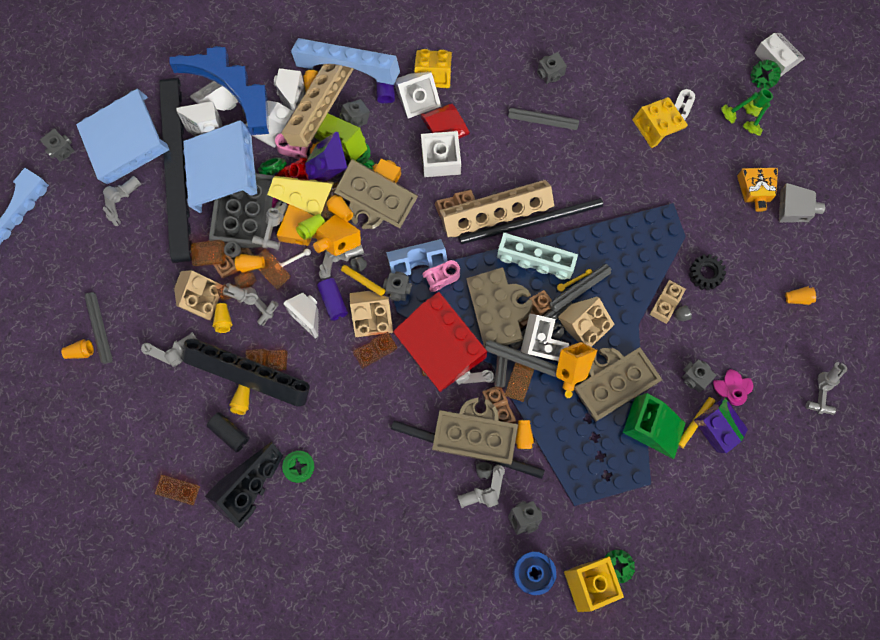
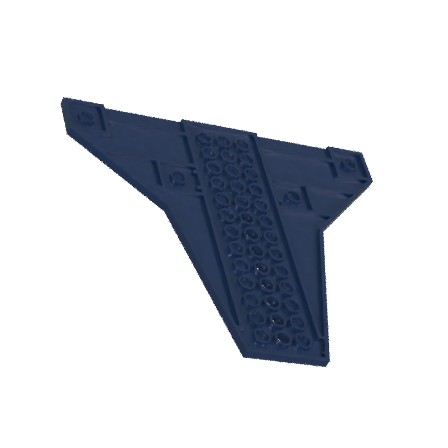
(639, 254)

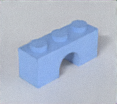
(428, 254)

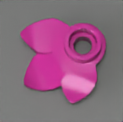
(733, 384)

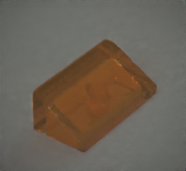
(208, 253)

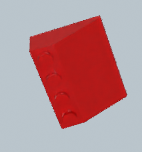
(440, 342)

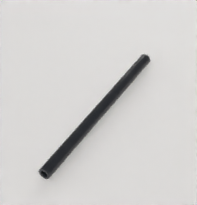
(530, 221)
(429, 436)

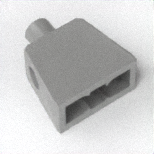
(798, 204)

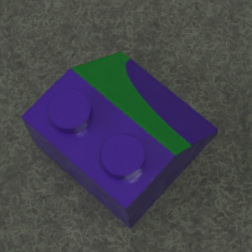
(326, 159)
(722, 426)

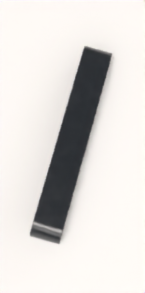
(245, 372)

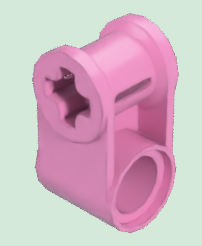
(291, 151)
(441, 276)

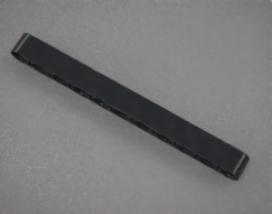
(175, 174)

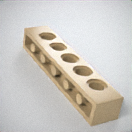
(315, 104)
(487, 205)

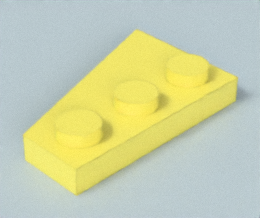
(303, 194)

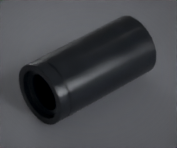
(227, 432)

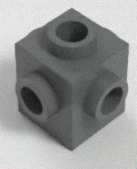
(551, 68)
(355, 113)
(57, 145)
(397, 292)
(698, 375)
(525, 517)

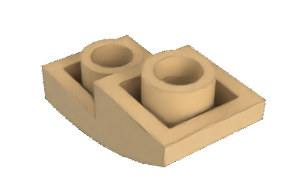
(667, 301)

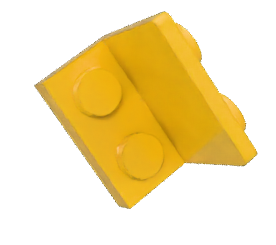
(436, 62)
(658, 121)

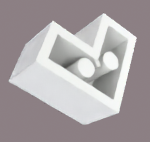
(538, 339)

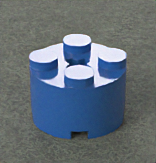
(543, 581)

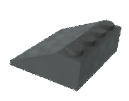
(241, 215)

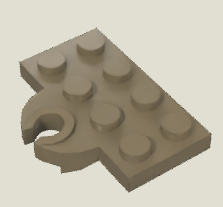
(374, 196)
(497, 306)
(616, 381)
(475, 434)

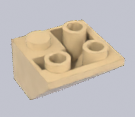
(197, 294)
(370, 314)
(587, 321)

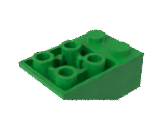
(654, 425)

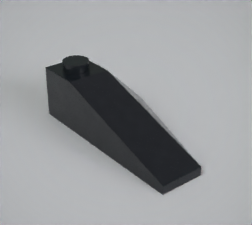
(238, 490)

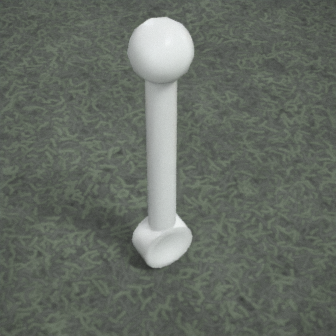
(307, 252)

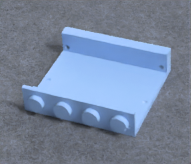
(121, 137)
(219, 164)

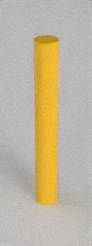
(363, 280)
(693, 426)

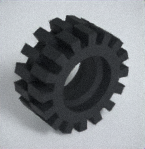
(717, 268)

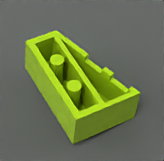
(350, 136)

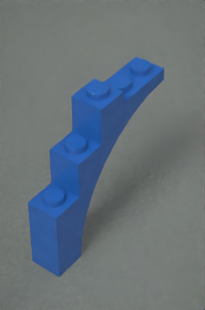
(235, 79)

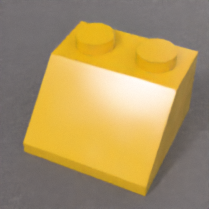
(593, 585)

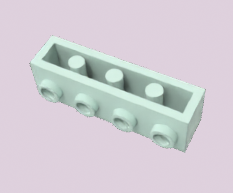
(537, 256)

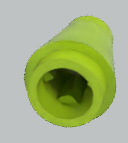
(308, 227)

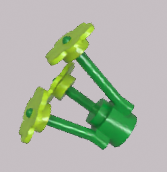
(753, 106)

